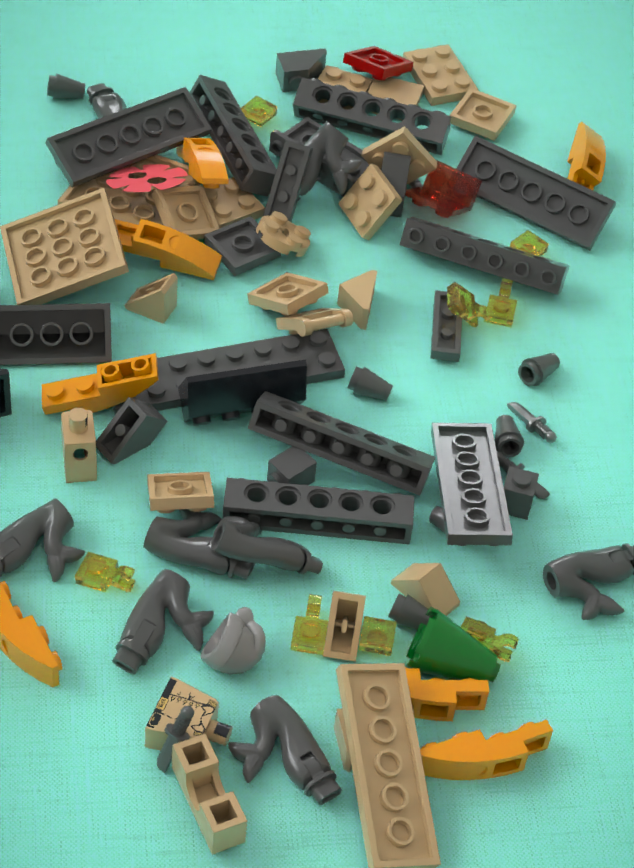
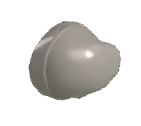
(235, 644)

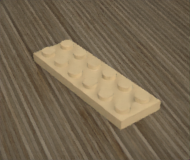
(387, 766)

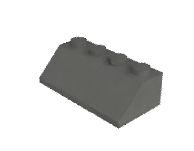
(55, 334)

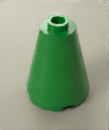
(450, 651)

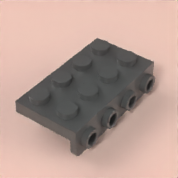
(300, 134)

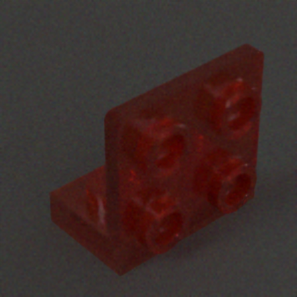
(446, 191)

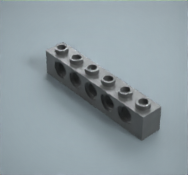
(357, 120)
(234, 136)
(484, 255)
(341, 442)
(321, 510)

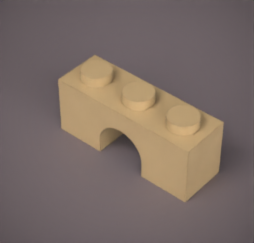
(214, 809)

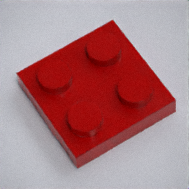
(377, 62)

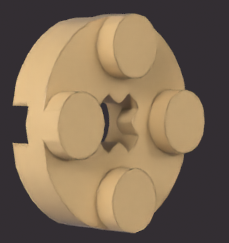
(283, 234)

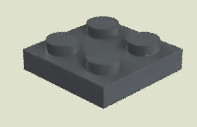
(240, 246)

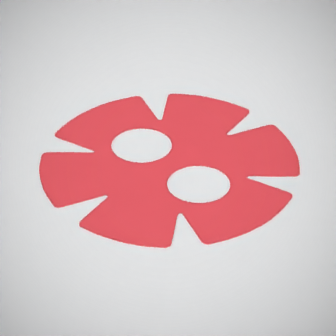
(141, 184)

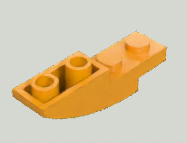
(587, 157)
(204, 161)
(170, 246)
(104, 389)
(26, 642)
(439, 698)
(474, 758)

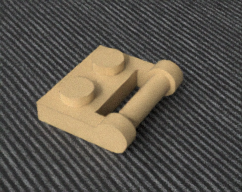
(317, 319)

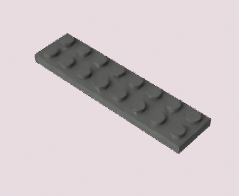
(317, 349)

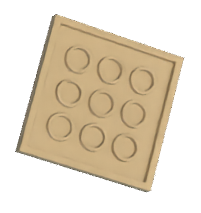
(131, 205)
(63, 249)

